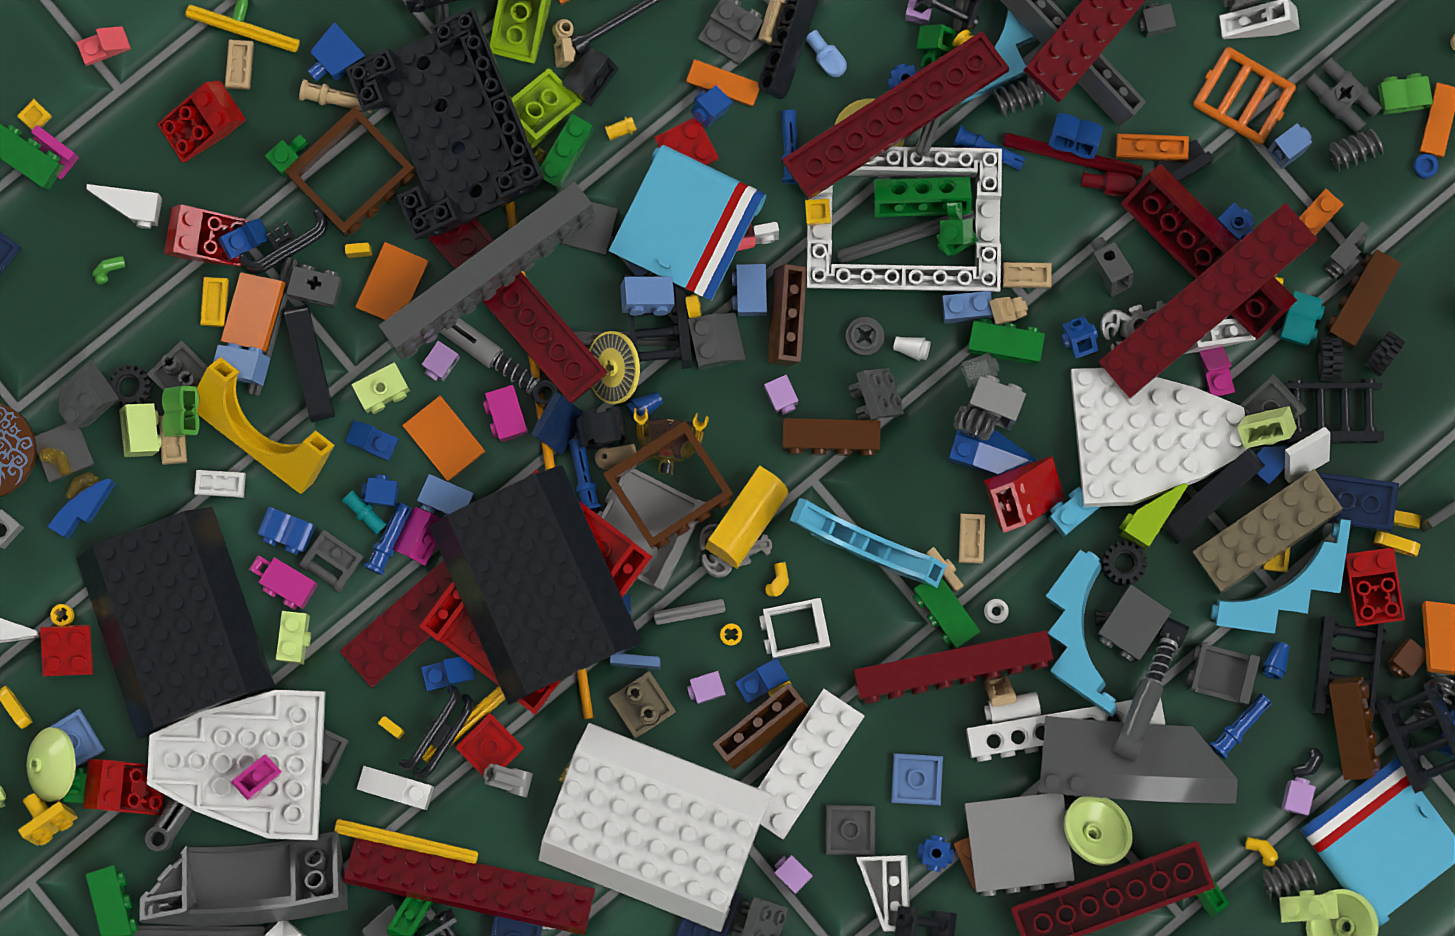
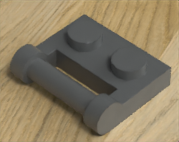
(335, 553)

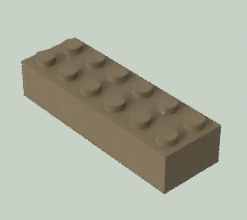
(1267, 531)

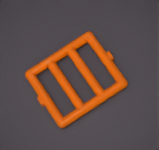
(1220, 113)

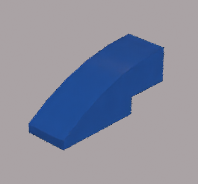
(82, 507)

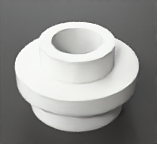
(996, 603)

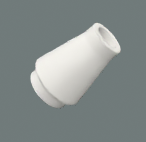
(913, 347)

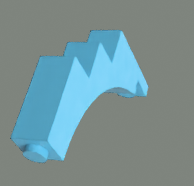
(1013, 37)
(1321, 573)
(1074, 665)

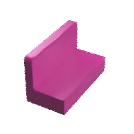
(48, 143)
(416, 537)

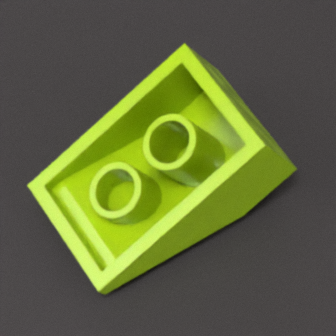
(519, 28)
(544, 106)
(1149, 519)

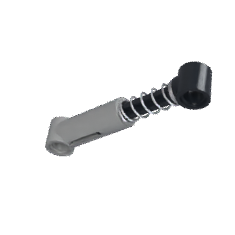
(493, 356)

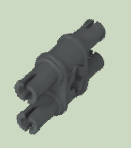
(1342, 108)

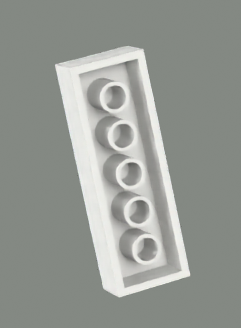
(807, 760)

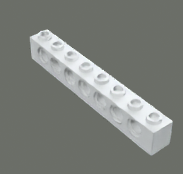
(978, 735)

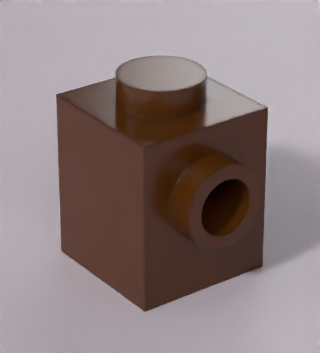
(1406, 659)

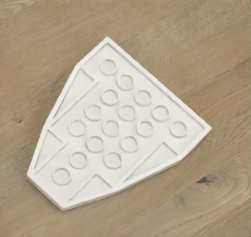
(1150, 441)
(210, 749)

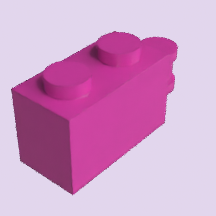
(284, 581)

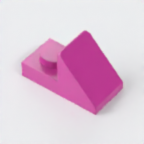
(1216, 371)
(256, 777)

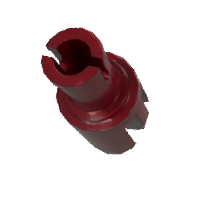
(1110, 183)

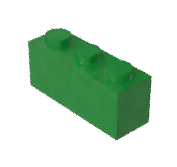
(565, 152)
(28, 157)
(1006, 341)
(946, 613)
(111, 902)

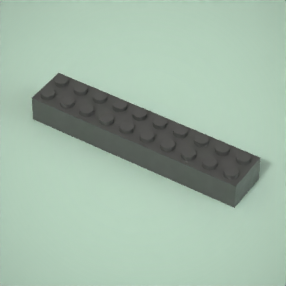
(488, 271)

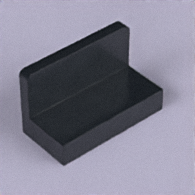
(590, 75)
(1196, 161)

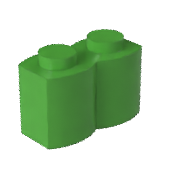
(1405, 94)
(180, 411)

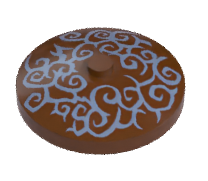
(17, 450)

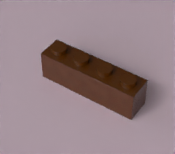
(1363, 299)
(787, 315)
(832, 436)
(761, 726)
(1353, 728)

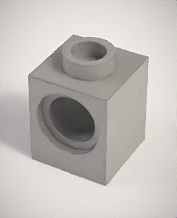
(12, 526)

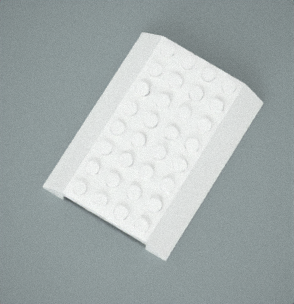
(653, 826)

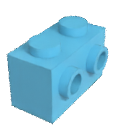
(1071, 514)

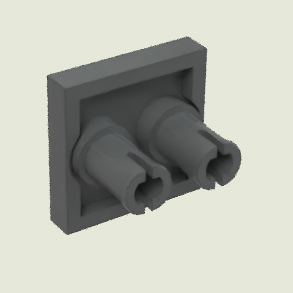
(178, 368)
(879, 394)
(762, 920)

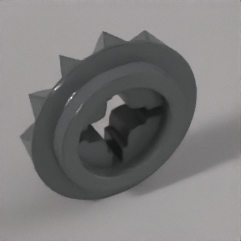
(865, 324)

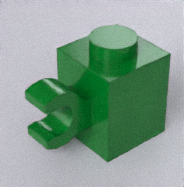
(935, 41)
(283, 156)
(956, 229)
(77, 790)

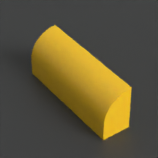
(747, 517)

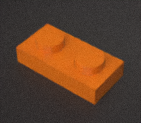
(1321, 211)

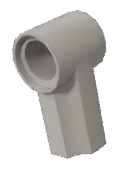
(512, 780)

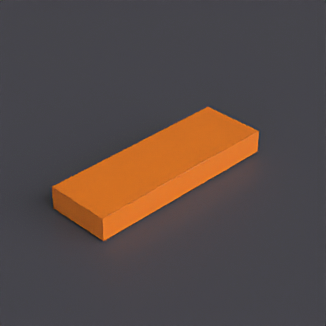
(733, 85)
(1439, 121)
(1152, 147)

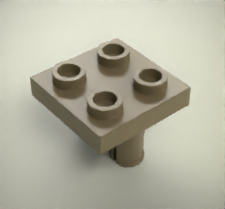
(642, 705)

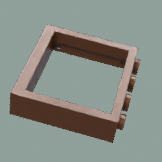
(328, 141)
(681, 526)

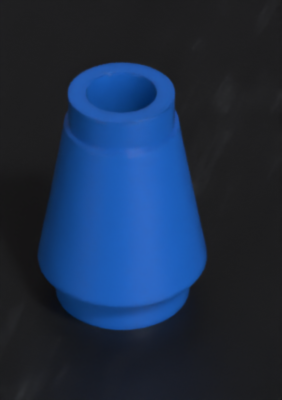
(650, 401)
(1276, 662)

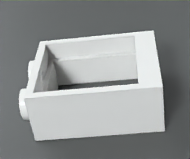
(820, 624)

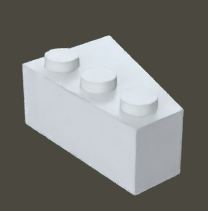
(887, 885)

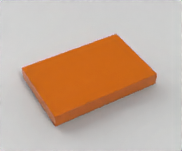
(391, 282)
(253, 311)
(444, 438)
(1439, 636)

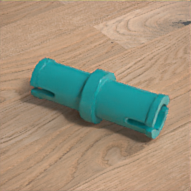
(364, 512)

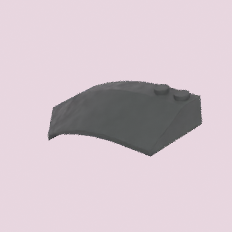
(1169, 768)
(249, 884)

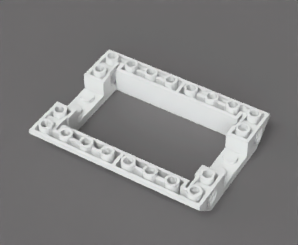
(977, 163)

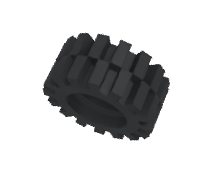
(1384, 353)
(1329, 359)
(140, 376)
(1136, 554)

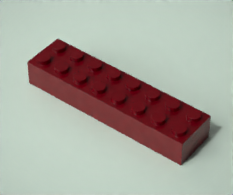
(1198, 242)
(952, 666)
(1117, 894)

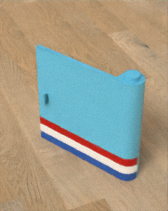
(687, 221)
(1382, 842)

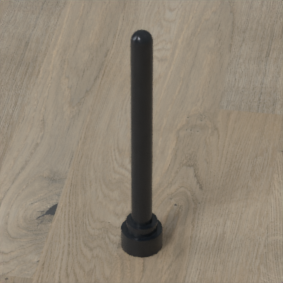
(582, 41)

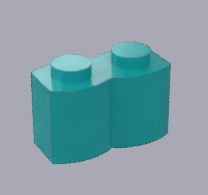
(1301, 320)

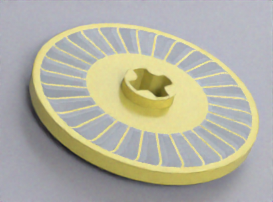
(616, 351)

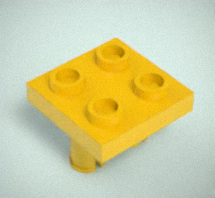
(45, 820)

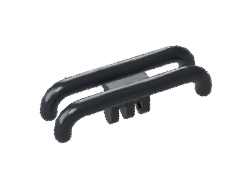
(286, 244)
(439, 734)

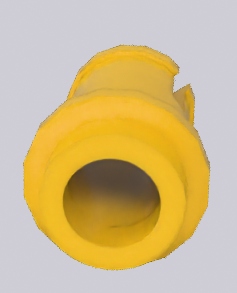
(621, 128)

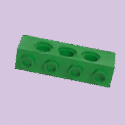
(920, 196)

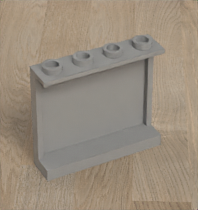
(658, 508)
(1019, 843)

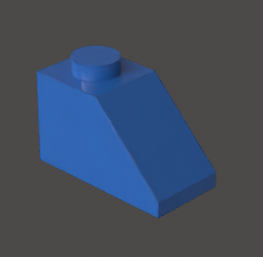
(1274, 463)

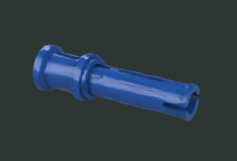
(789, 140)
(970, 140)
(585, 486)
(383, 549)
(1233, 734)

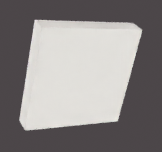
(1307, 455)

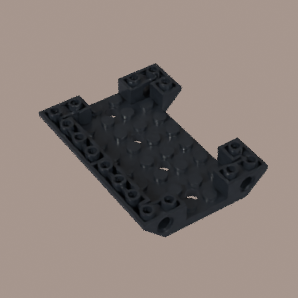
(476, 114)

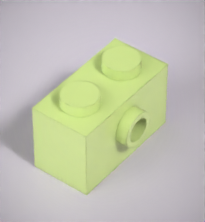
(381, 388)
(1267, 427)
(140, 430)
(293, 637)
(1309, 907)

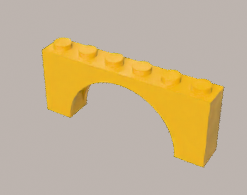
(219, 406)

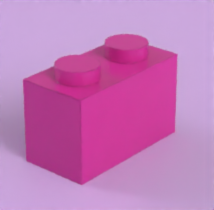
(506, 414)

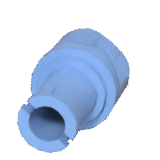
(827, 55)

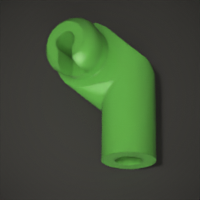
(240, 10)
(106, 266)

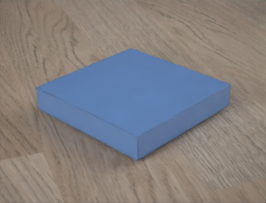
(635, 661)
(82, 736)
(917, 779)

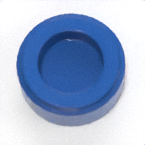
(1425, 166)

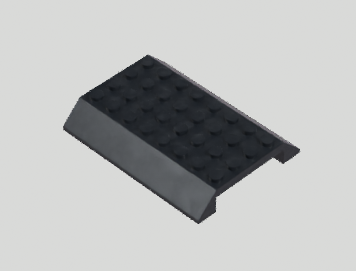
(534, 583)
(174, 619)

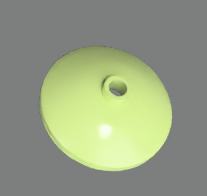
(51, 764)
(1106, 825)
(1352, 909)

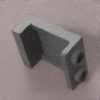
(1133, 624)
(1223, 674)

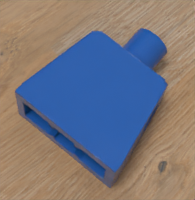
(334, 54)

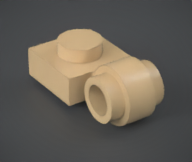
(563, 47)
(1007, 309)

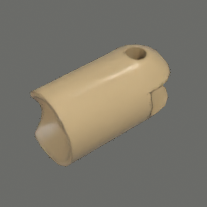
(613, 455)

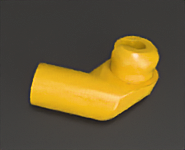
(781, 581)
(1265, 848)

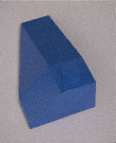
(988, 456)

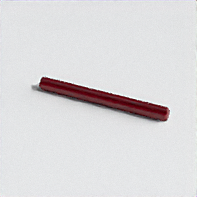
(1099, 162)

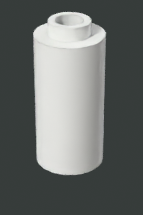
(1026, 707)

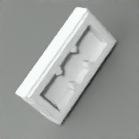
(766, 233)
(220, 483)

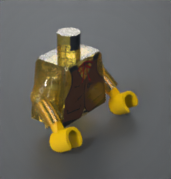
(656, 427)

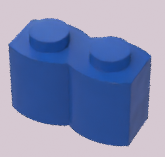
(1075, 136)
(286, 530)

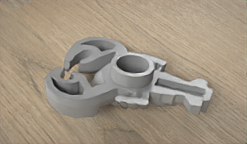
(1129, 323)
(721, 568)

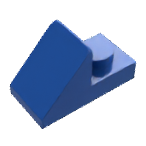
(244, 238)
(371, 440)
(447, 673)
(762, 680)

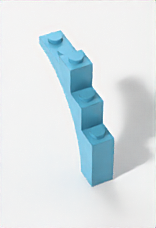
(867, 545)

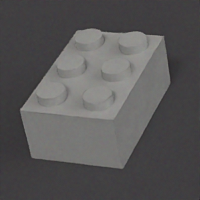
(998, 400)

